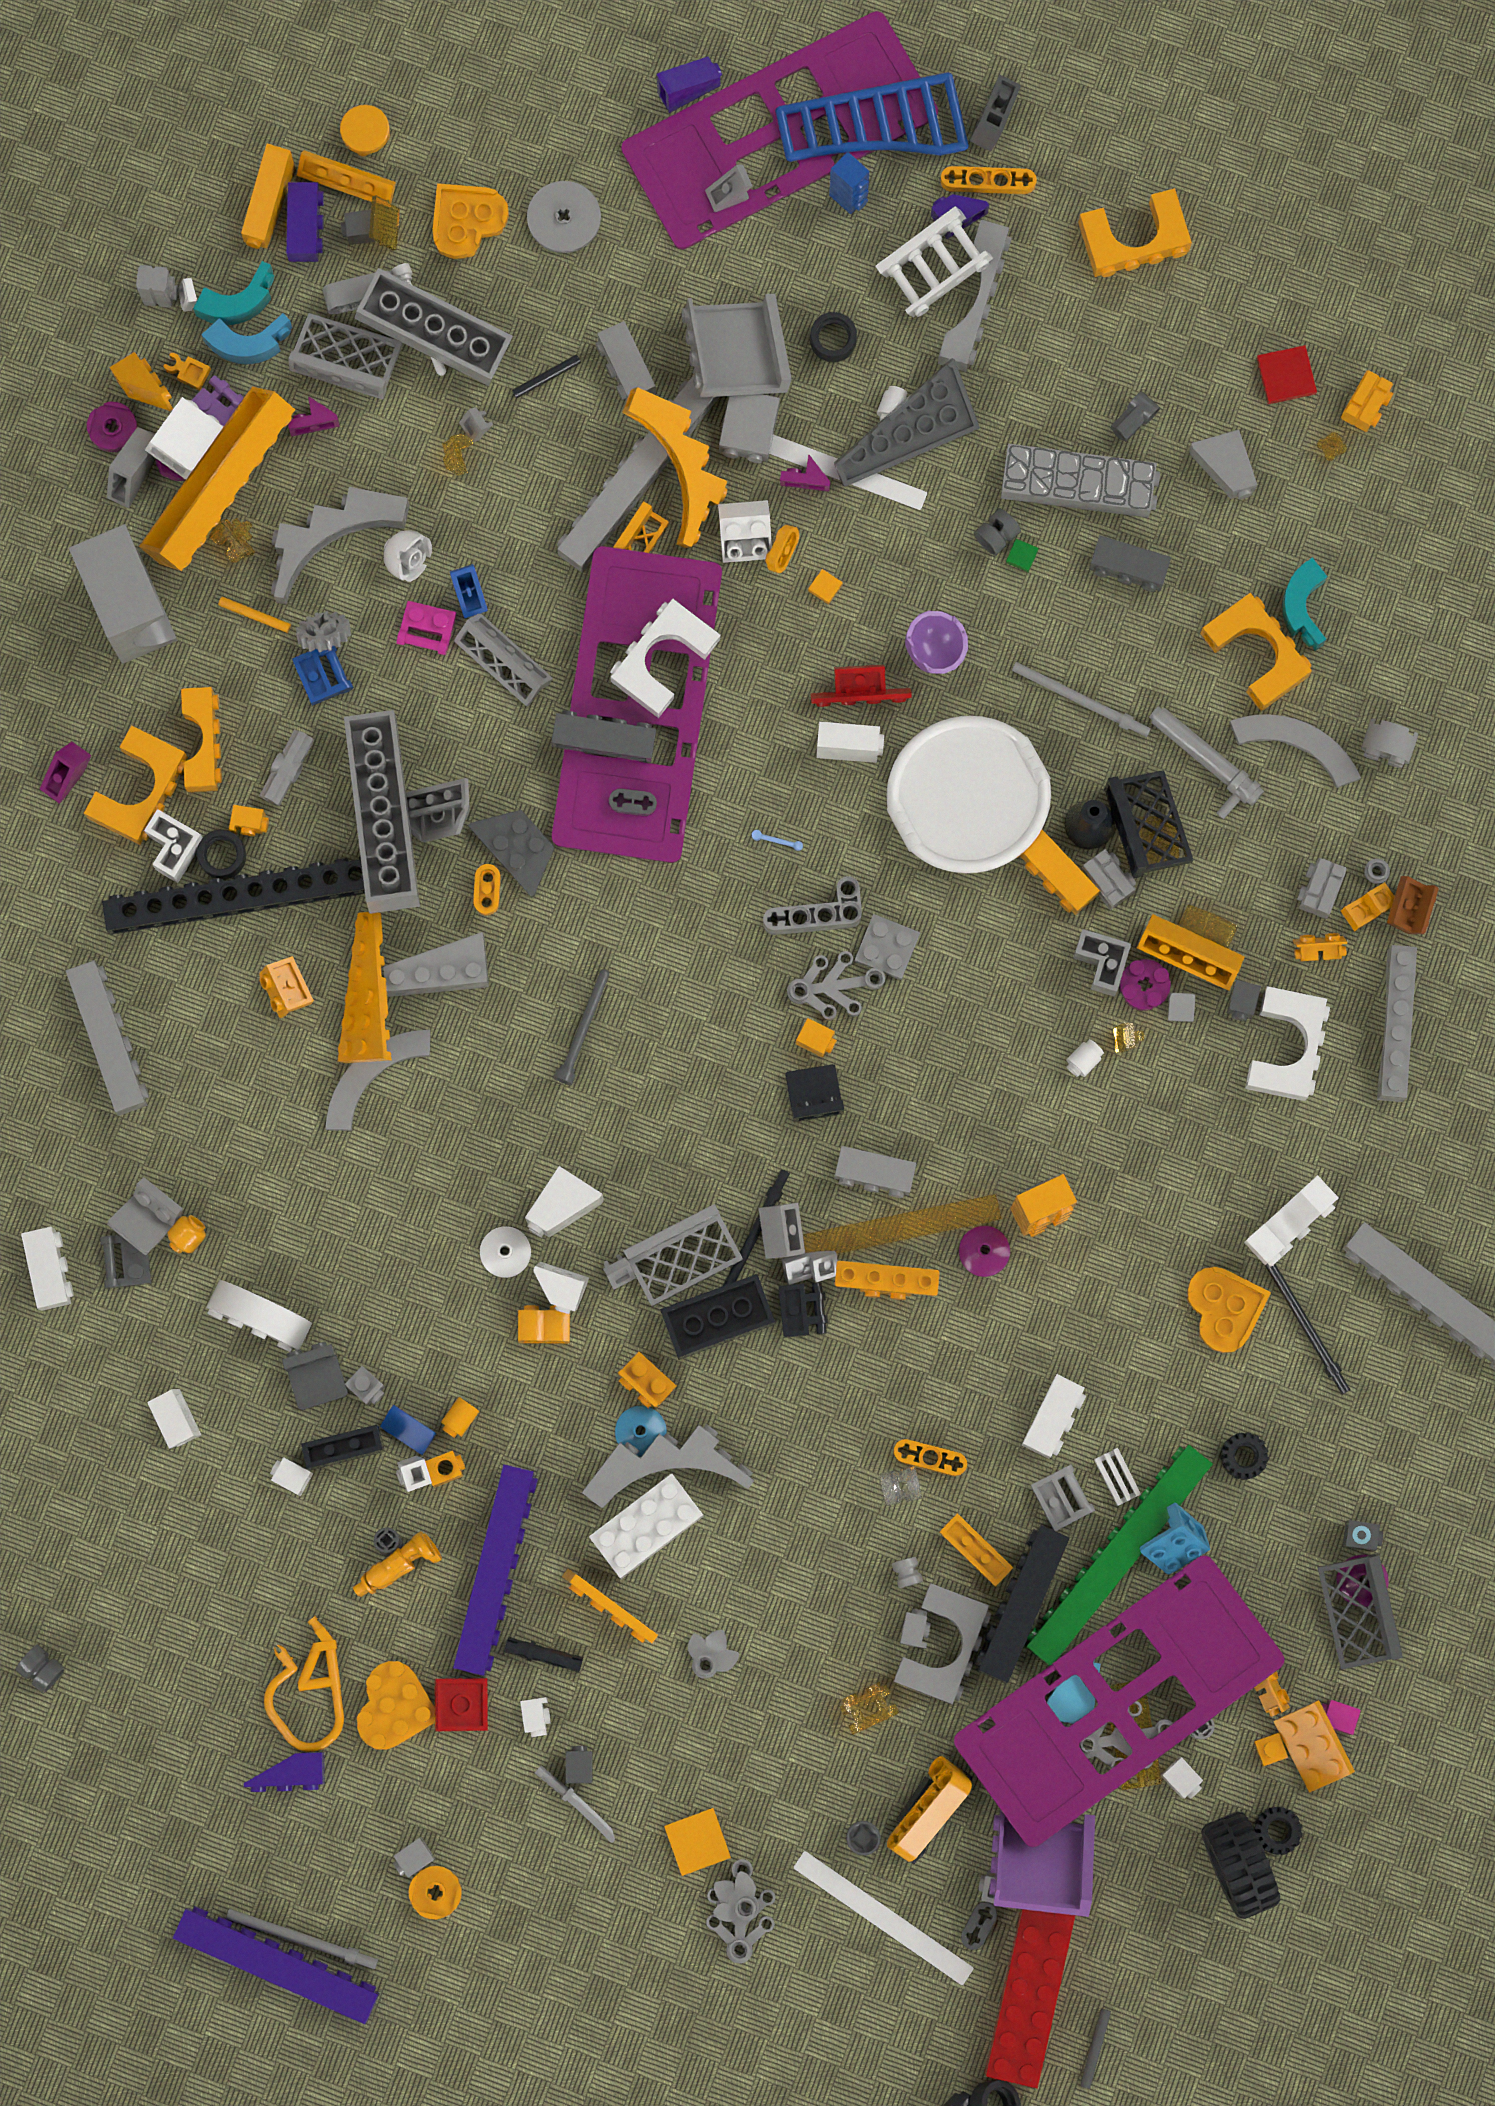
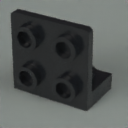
(814, 1093)

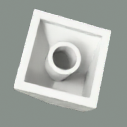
(561, 1286)

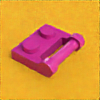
(428, 620)

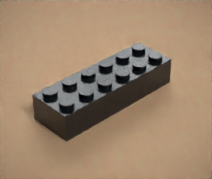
(1022, 1604)

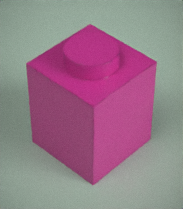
(1341, 1716)

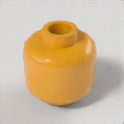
(186, 1234)

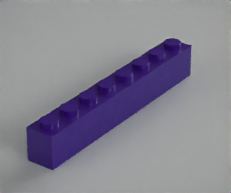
(494, 1570)
(276, 1965)

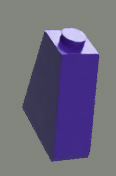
(687, 82)

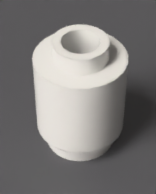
(890, 400)
(1084, 1058)

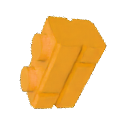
(1367, 401)

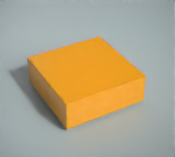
(825, 586)

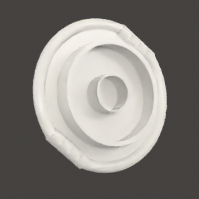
(968, 794)

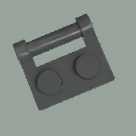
(135, 1264)

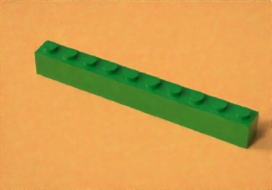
(1118, 1556)

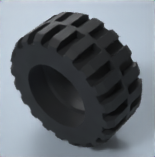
(1241, 1865)

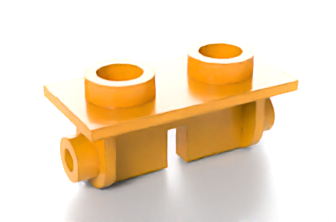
(1330, 945)
(1275, 1696)

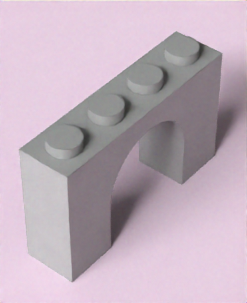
(968, 1617)

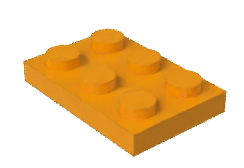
(1314, 1746)

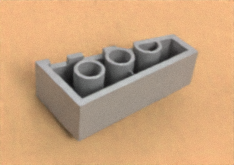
(442, 969)

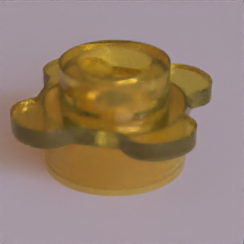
(1334, 439)

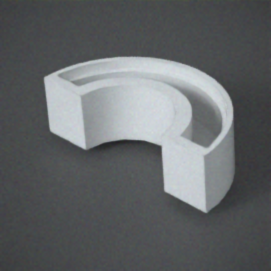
(1292, 1221)
(259, 1314)

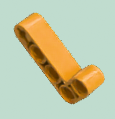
(931, 1810)

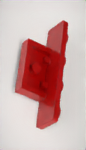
(860, 684)

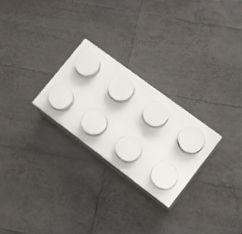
(646, 1526)

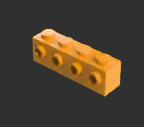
(1059, 874)
(1190, 952)

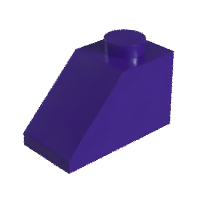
(971, 208)

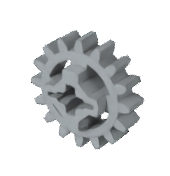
(323, 631)

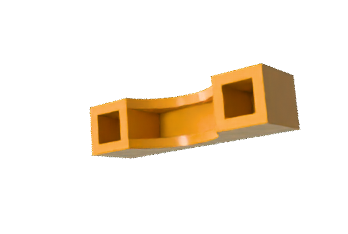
(201, 770)

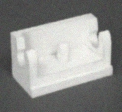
(174, 1418)

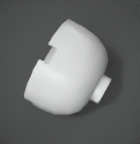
(406, 553)

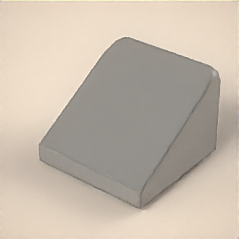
(1181, 1007)

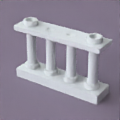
(912, 252)

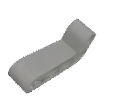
(812, 911)

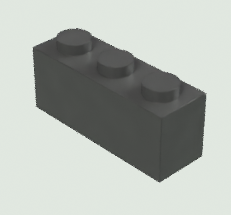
(1129, 564)

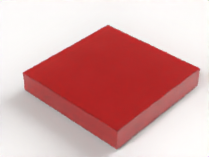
(1286, 374)
(461, 1704)

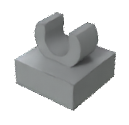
(474, 424)
(619, 1272)

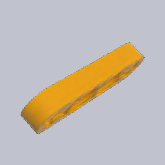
(988, 184)

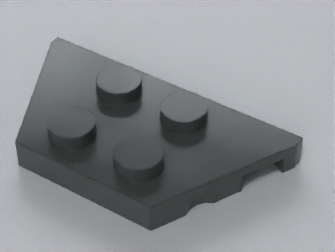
(516, 846)

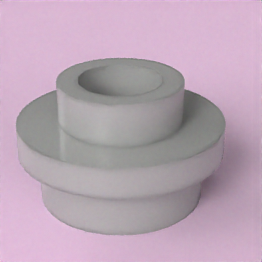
(1377, 863)

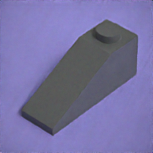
(995, 113)

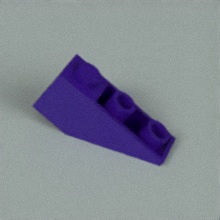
(298, 1769)

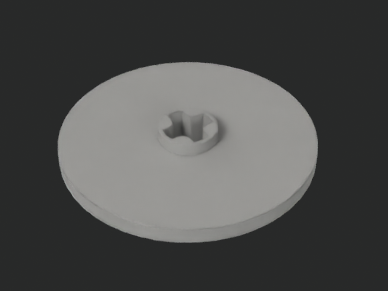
(563, 198)

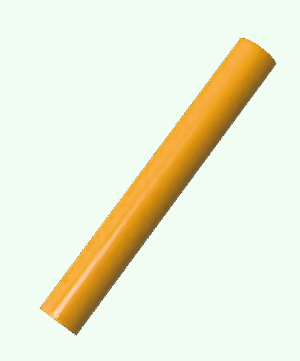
(254, 614)

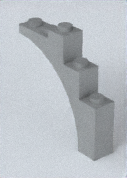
(298, 544)
(697, 1452)

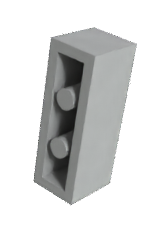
(624, 360)
(875, 1172)

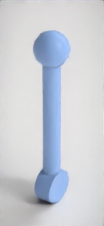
(757, 835)

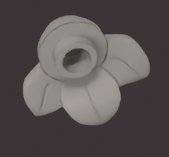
(712, 1650)
(732, 1897)

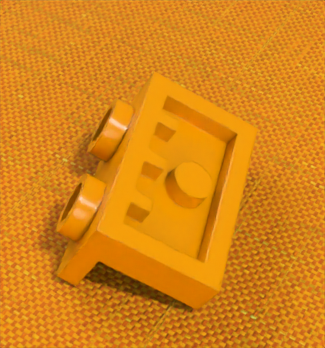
(285, 986)
(646, 1380)

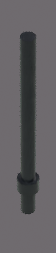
(773, 1195)
(1332, 1368)

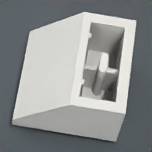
(745, 531)

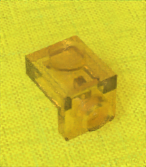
(453, 456)

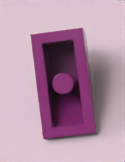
(65, 771)

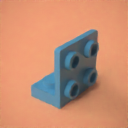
(1179, 1544)

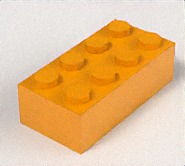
(1044, 1205)

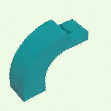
(237, 307)
(1295, 615)

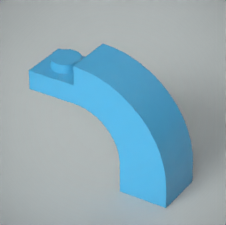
(247, 349)

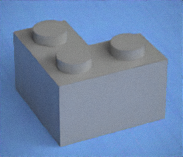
(1107, 955)

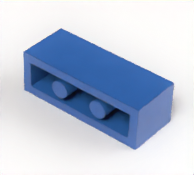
(849, 183)

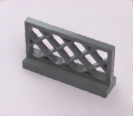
(1382, 1605)

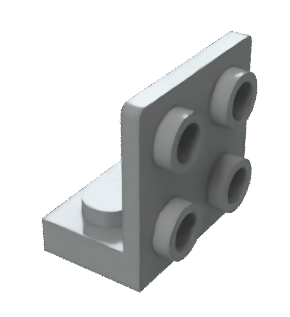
(145, 1217)

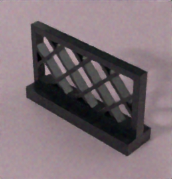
(1127, 828)

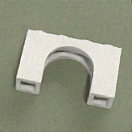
(672, 623)
(1307, 1015)

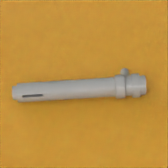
(1237, 781)

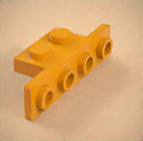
(887, 1279)

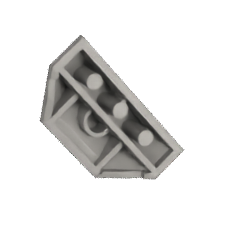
(438, 810)

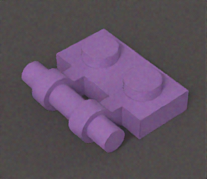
(212, 406)

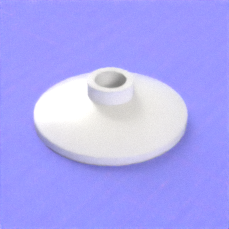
(507, 1265)

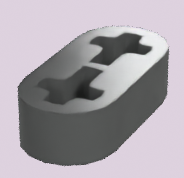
(632, 795)
(984, 1928)

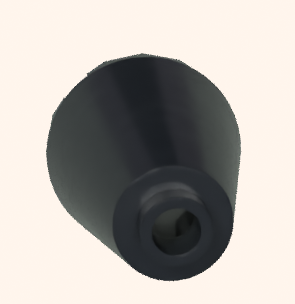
(1089, 824)

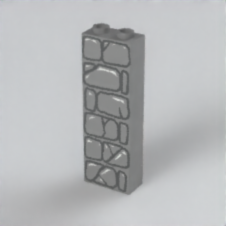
(1079, 480)

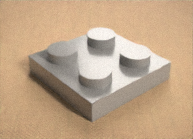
(887, 946)

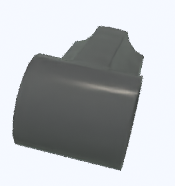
(1139, 412)

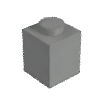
(413, 1858)

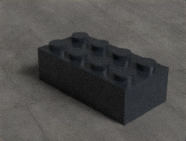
(717, 1317)

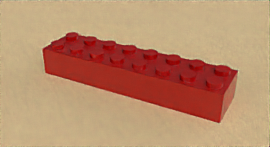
(1029, 1997)

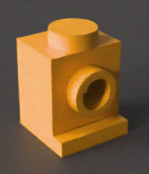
(248, 821)

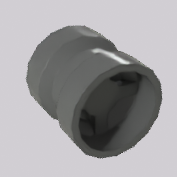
(390, 1544)

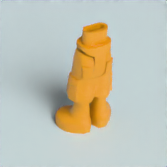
(397, 1564)

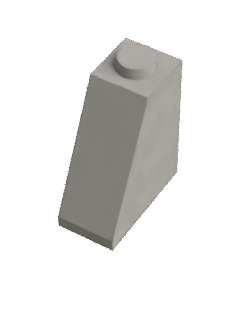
(1226, 463)
(130, 468)

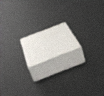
(187, 294)

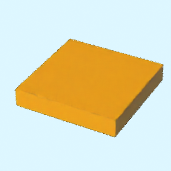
(697, 1841)

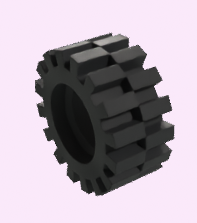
(1260, 1456)
(1294, 1830)

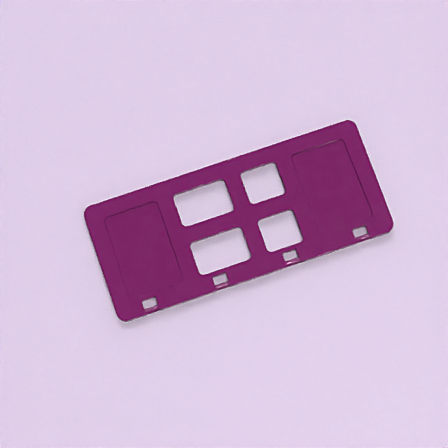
(687, 155)
(620, 601)
(1036, 1762)

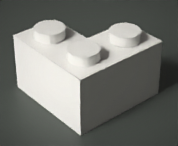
(179, 845)

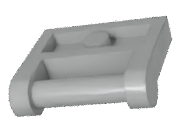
(1055, 1502)

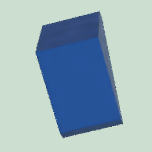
(468, 591)

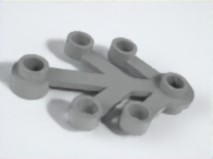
(831, 986)
(1117, 1741)
(740, 1925)

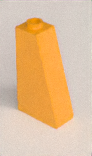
(268, 196)

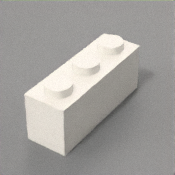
(47, 1268)
(1054, 1417)

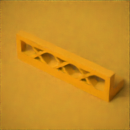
(637, 524)

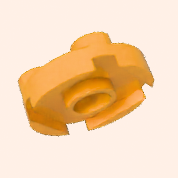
(444, 1904)

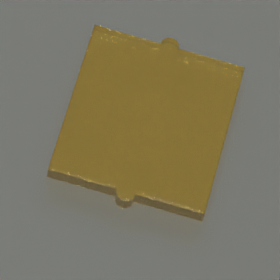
(384, 223)

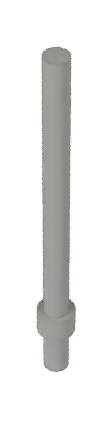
(1125, 721)
(350, 1955)

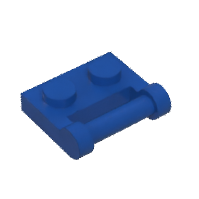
(315, 678)

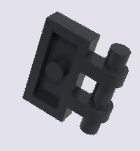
(794, 1310)

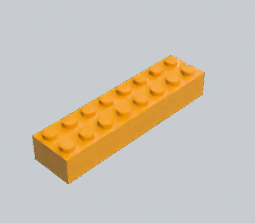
(217, 478)

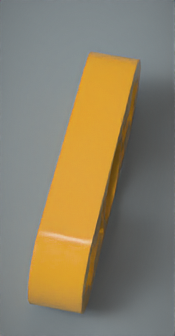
(913, 1447)

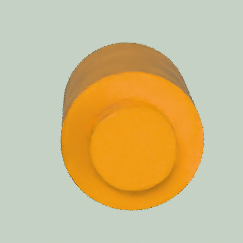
(459, 1418)

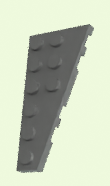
(923, 421)

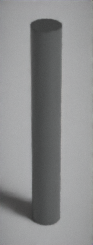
(1095, 2048)

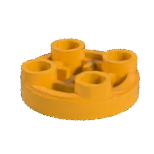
(365, 129)

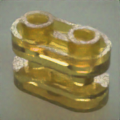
(875, 1694)

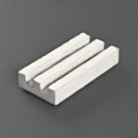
(1107, 1457)

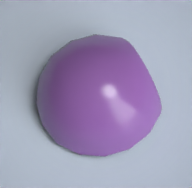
(936, 642)

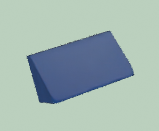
(408, 1430)

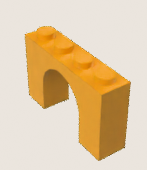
(1110, 256)
(1249, 617)
(133, 819)

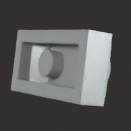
(729, 189)

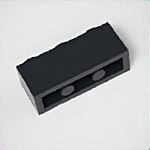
(343, 1447)

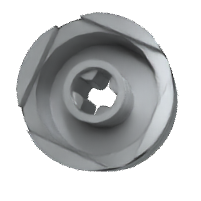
(1389, 742)

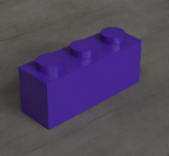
(304, 222)

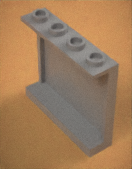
(737, 348)

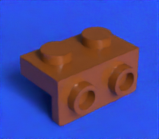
(1412, 906)

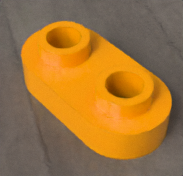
(782, 549)
(487, 890)

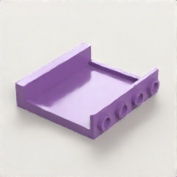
(1044, 1877)

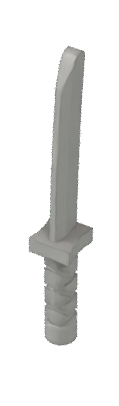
(569, 1795)

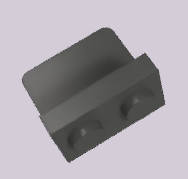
(315, 1375)

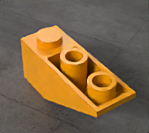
(139, 384)

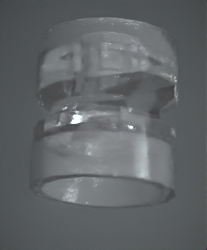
(891, 1487)

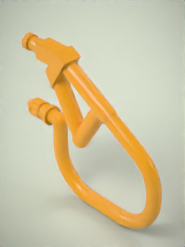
(305, 1683)

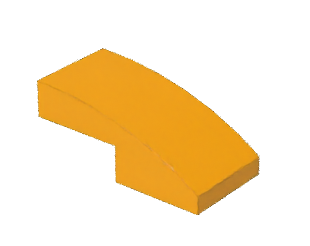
(1368, 906)

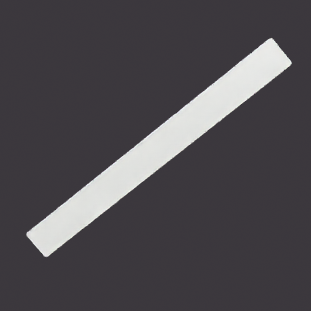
(875, 483)
(883, 1918)

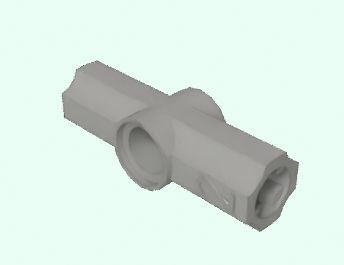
(286, 768)

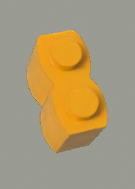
(543, 1326)

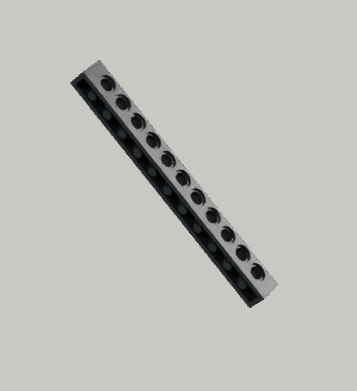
(118, 923)

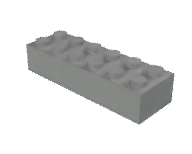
(433, 326)

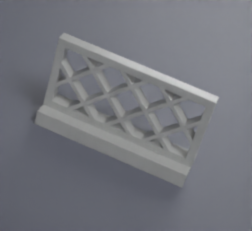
(333, 371)
(672, 1235)

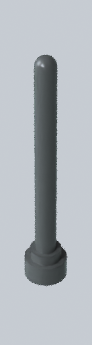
(565, 1073)

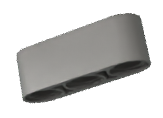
(346, 294)

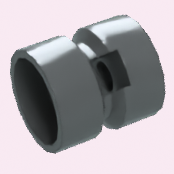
(989, 535)
(40, 1669)
(863, 1838)

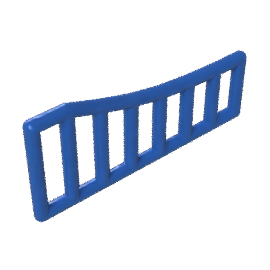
(886, 144)

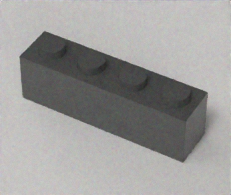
(603, 737)

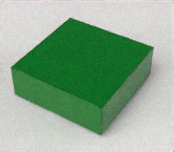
(1022, 555)

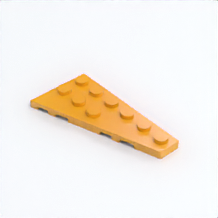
(366, 997)

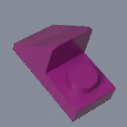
(320, 419)
(812, 479)

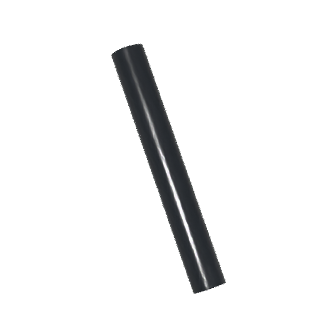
(546, 376)

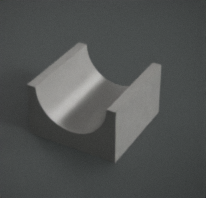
(123, 594)

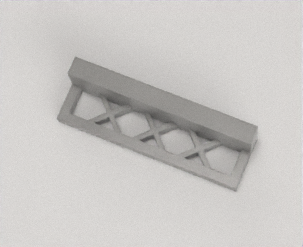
(509, 654)

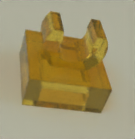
(1126, 1037)

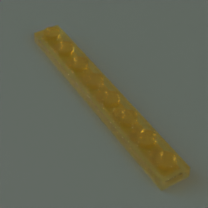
(904, 1226)

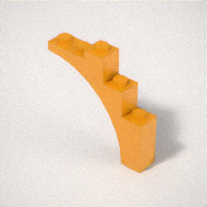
(698, 488)

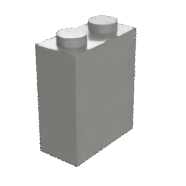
(749, 427)

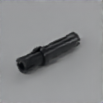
(543, 1654)

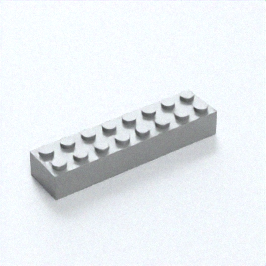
(381, 812)

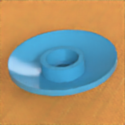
(639, 1416)

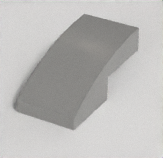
(813, 1265)

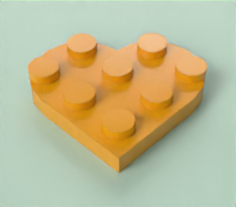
(465, 217)
(1226, 1306)
(396, 1706)

